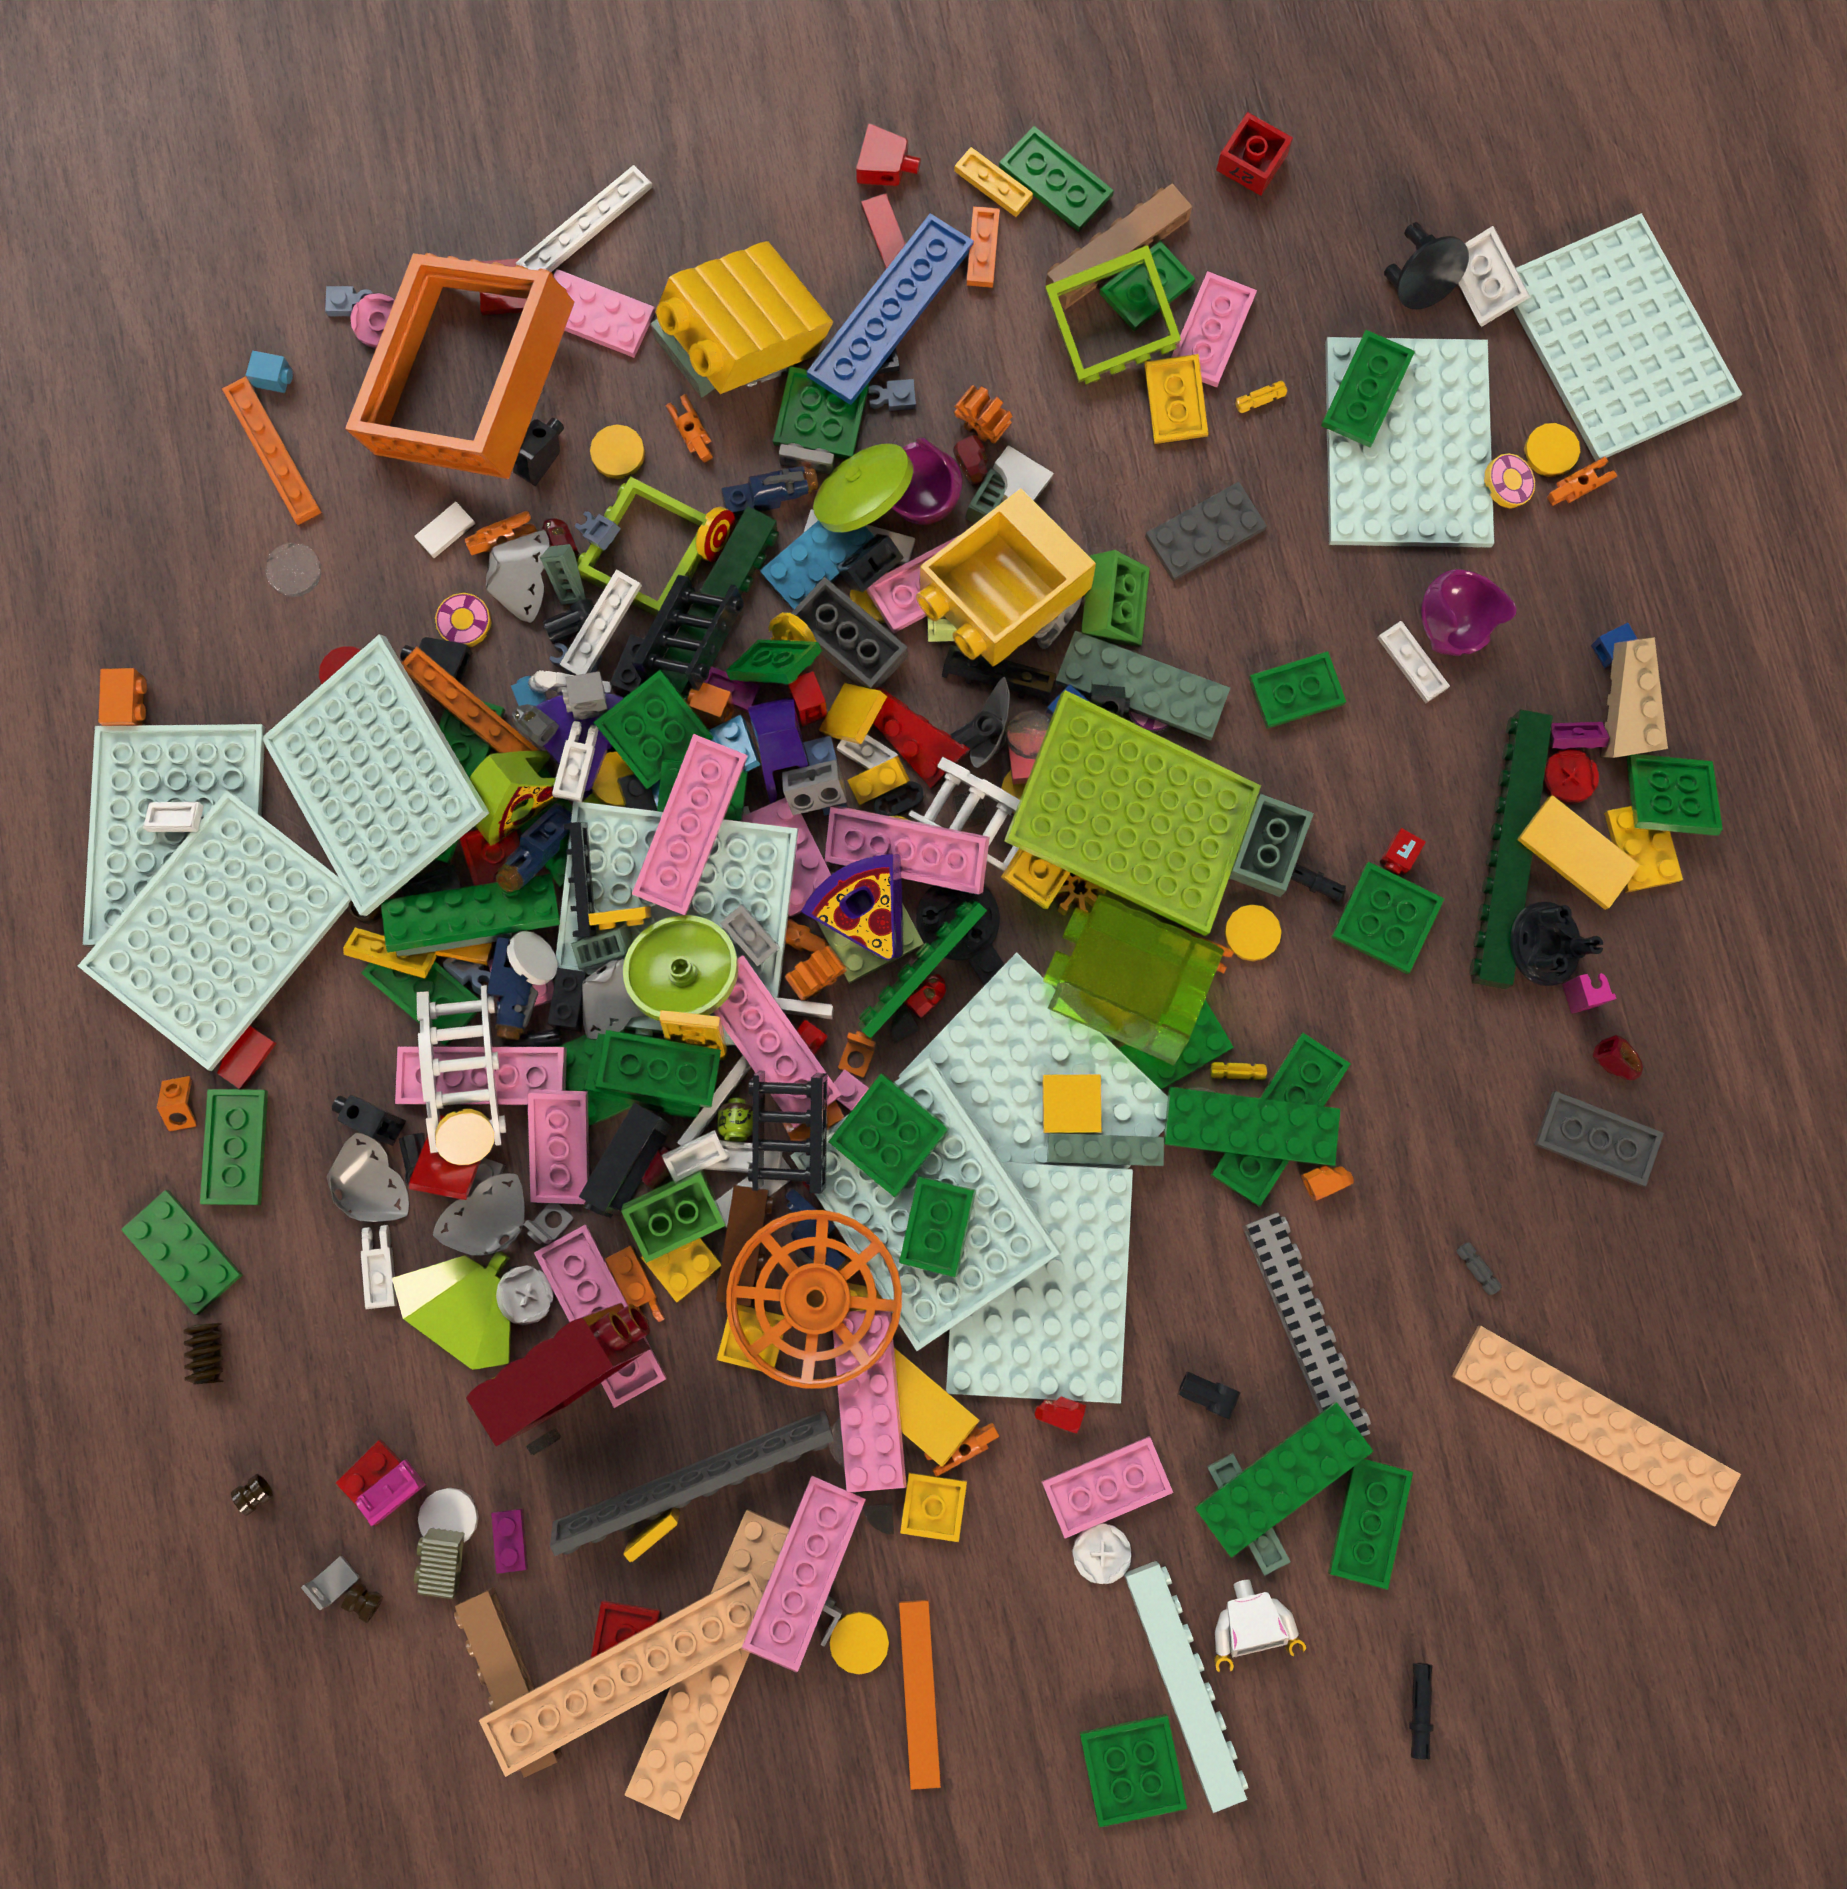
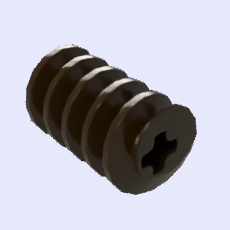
(203, 1354)

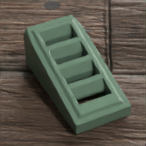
(977, 509)
(563, 557)
(619, 939)

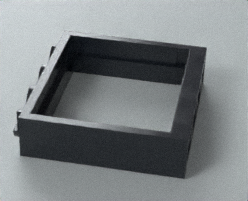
(625, 1162)

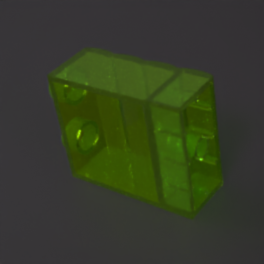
(1133, 977)

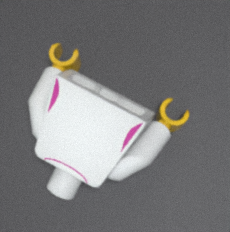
(1253, 1625)

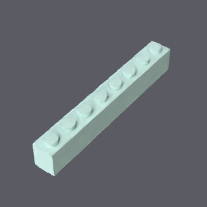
(1185, 1687)

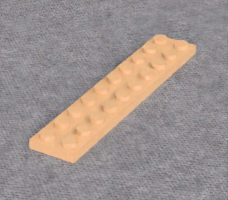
(1596, 1426)
(622, 1676)
(699, 1701)

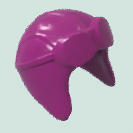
(933, 487)
(1463, 611)

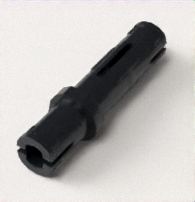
(1421, 1713)

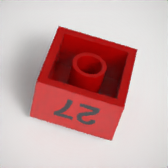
(1254, 153)

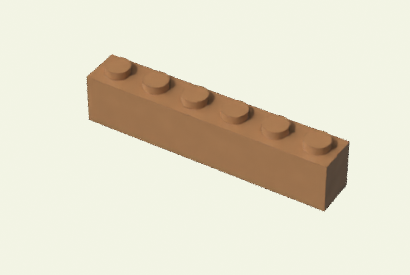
(1142, 227)
(498, 1658)

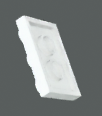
(1491, 278)

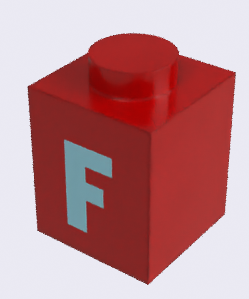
(1402, 852)

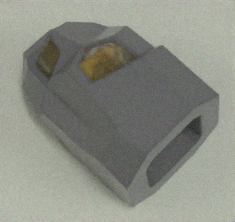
(534, 724)

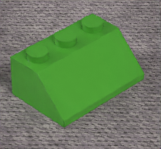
(1117, 599)
(673, 1215)

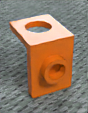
(858, 1043)
(174, 1099)

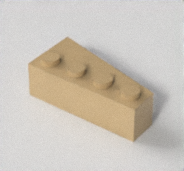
(1635, 701)

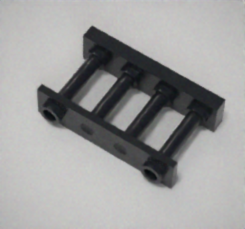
(673, 615)
(815, 1119)

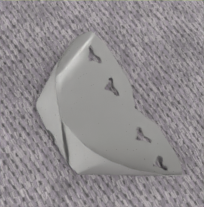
(514, 571)
(998, 705)
(607, 998)
(366, 1182)
(484, 1217)

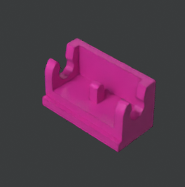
(1583, 996)
(389, 1492)

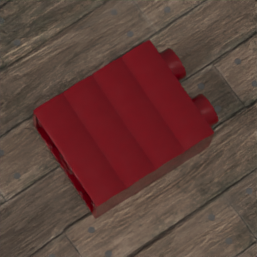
(559, 1371)

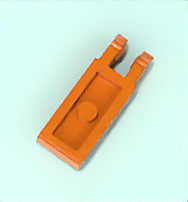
(633, 1281)

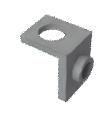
(541, 1232)
(331, 1583)
(831, 1609)

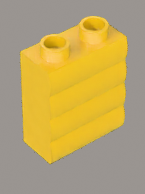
(742, 316)
(1004, 579)

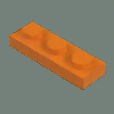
(983, 251)

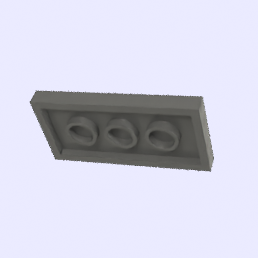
(1205, 531)
(1599, 1139)

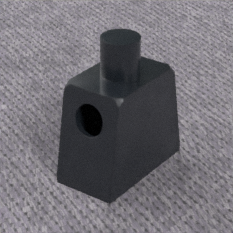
(538, 450)
(449, 655)
(368, 1119)

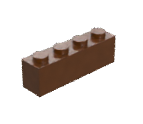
(745, 1219)

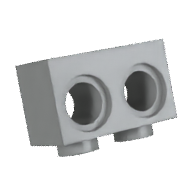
(585, 695)
(814, 787)

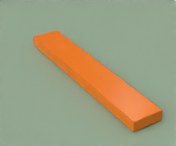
(271, 450)
(464, 704)
(919, 1694)

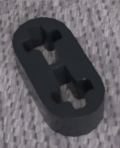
(895, 795)

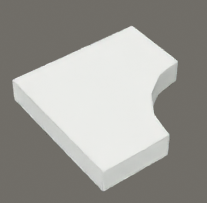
(1021, 472)

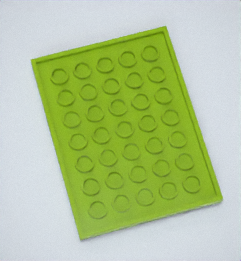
(1133, 813)

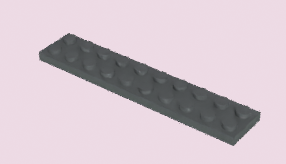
(690, 1482)

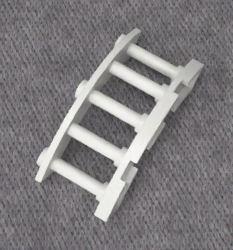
(978, 789)
(433, 1067)

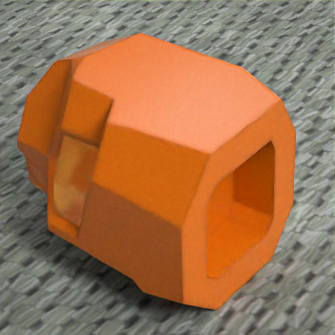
(1326, 1181)

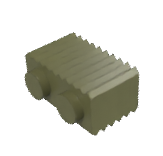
(440, 1563)

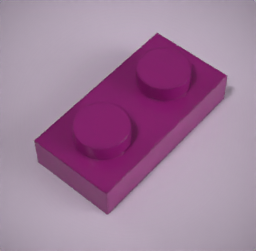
(743, 693)
(1578, 735)
(509, 1541)

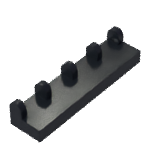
(1018, 676)
(582, 877)

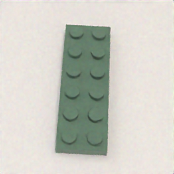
(1152, 686)

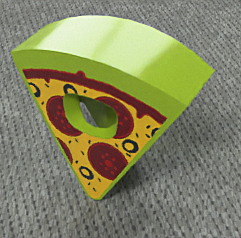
(505, 782)

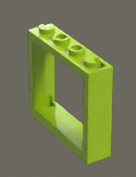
(1095, 274)
(625, 495)

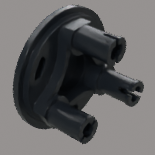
(1431, 269)
(939, 907)
(1549, 943)

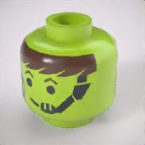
(735, 1120)

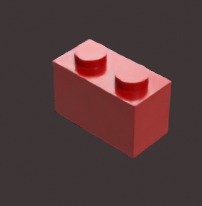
(808, 698)

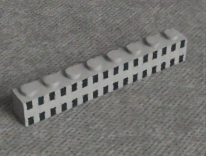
(1303, 1319)

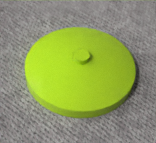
(863, 488)
(680, 967)

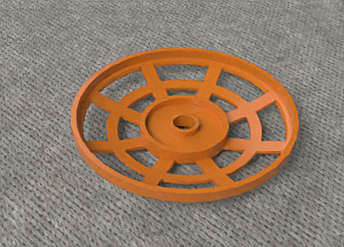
(795, 1304)

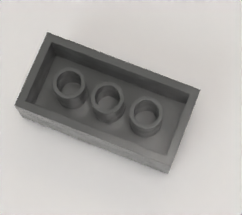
(850, 636)

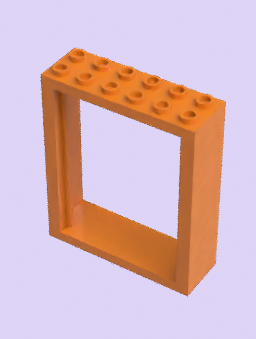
(517, 384)

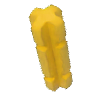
(1261, 396)
(1238, 1071)

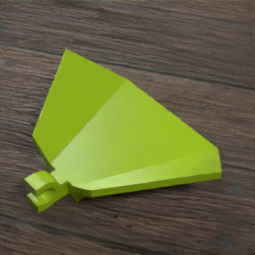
(459, 1309)

